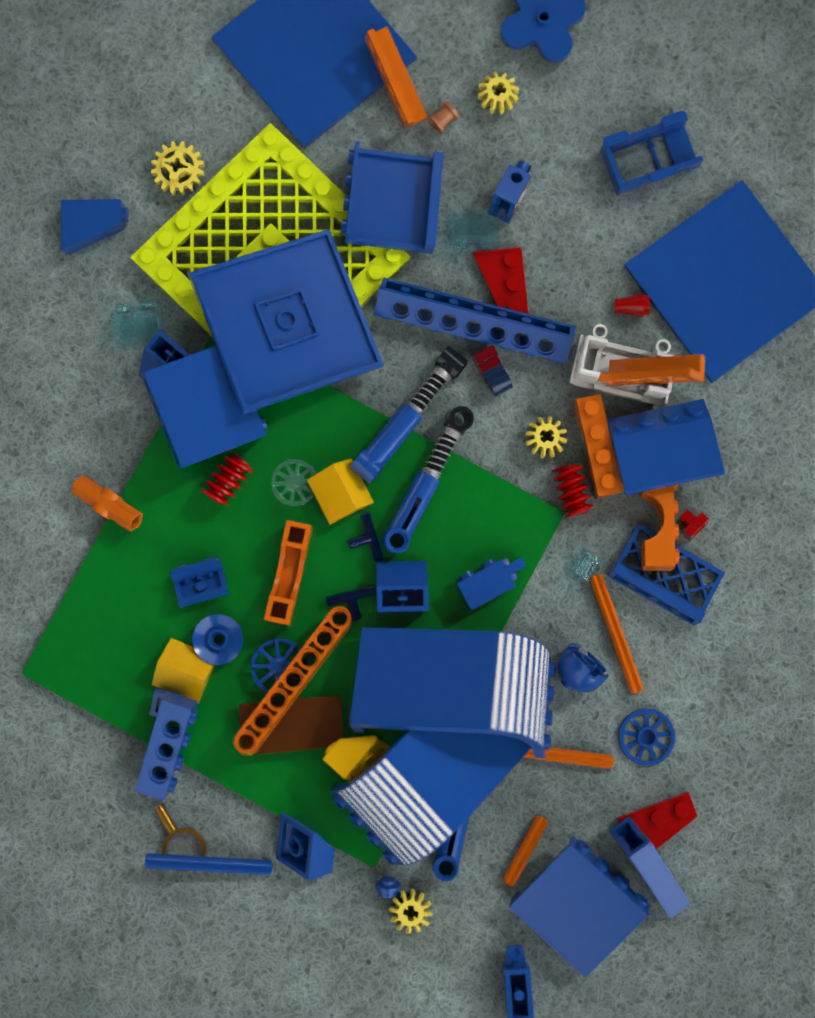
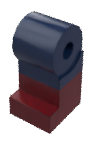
(492, 370)

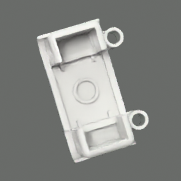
(594, 357)

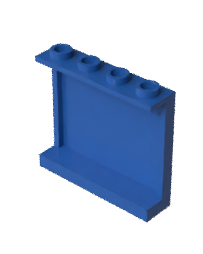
(392, 200)
(199, 408)
(580, 906)

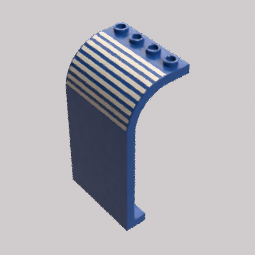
(454, 683)
(426, 789)

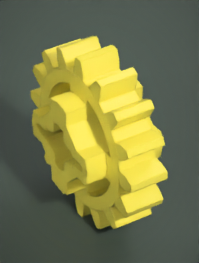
(179, 158)

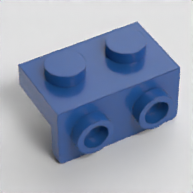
(199, 582)

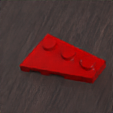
(504, 277)
(664, 818)

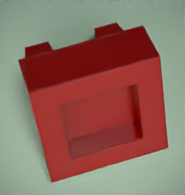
(693, 523)

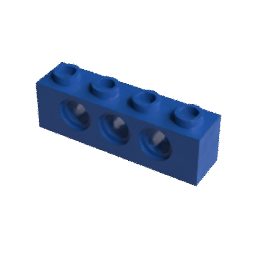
(151, 779)

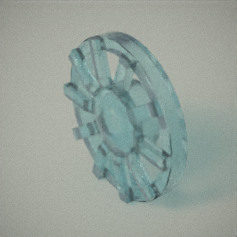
(293, 482)

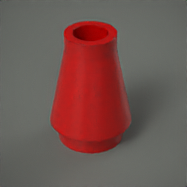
(633, 305)

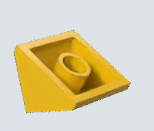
(339, 491)
(182, 671)

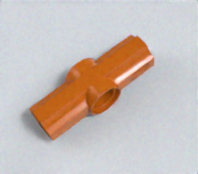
(107, 503)

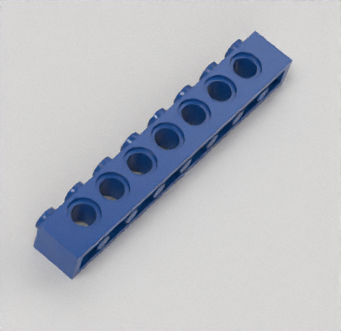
(485, 314)

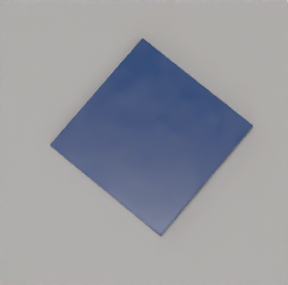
(308, 59)
(725, 280)
(285, 321)

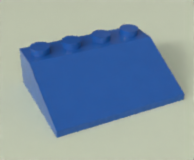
(665, 447)

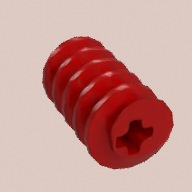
(227, 479)
(573, 490)

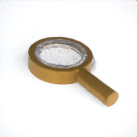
(180, 840)

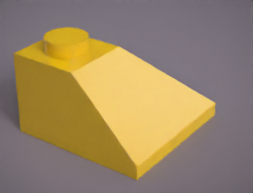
(355, 755)

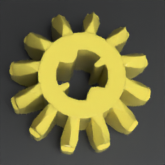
(505, 98)
(544, 428)
(403, 916)

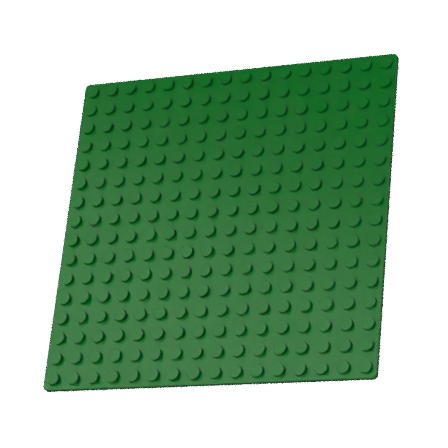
(126, 607)

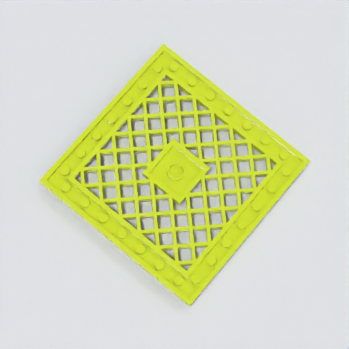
(266, 146)

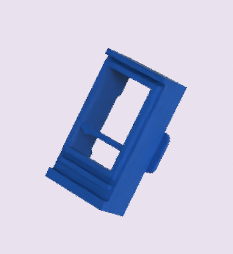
(677, 143)

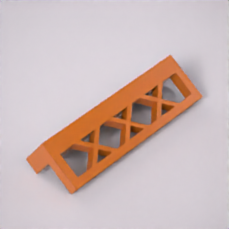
(395, 77)
(655, 370)

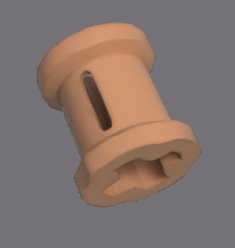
(443, 117)

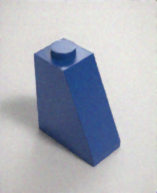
(90, 222)

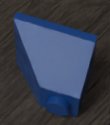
(303, 849)

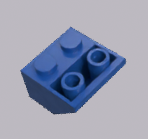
(160, 351)
(402, 586)

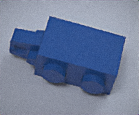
(490, 582)
(517, 984)

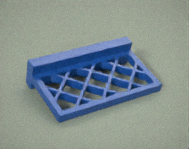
(662, 595)

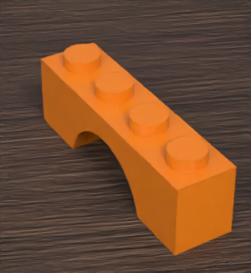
(599, 447)
(659, 551)
(289, 573)

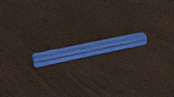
(208, 864)

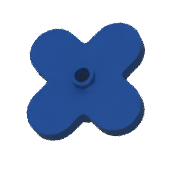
(549, 36)

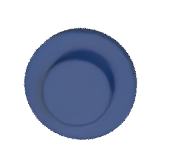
(387, 887)

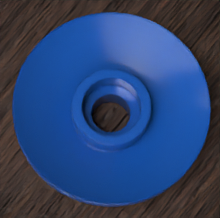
(205, 634)

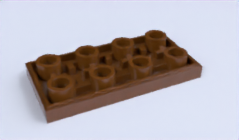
(305, 726)

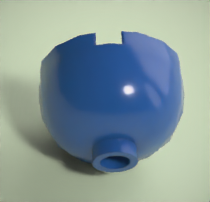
(580, 671)

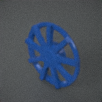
(276, 665)
(646, 736)

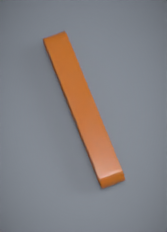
(290, 693)

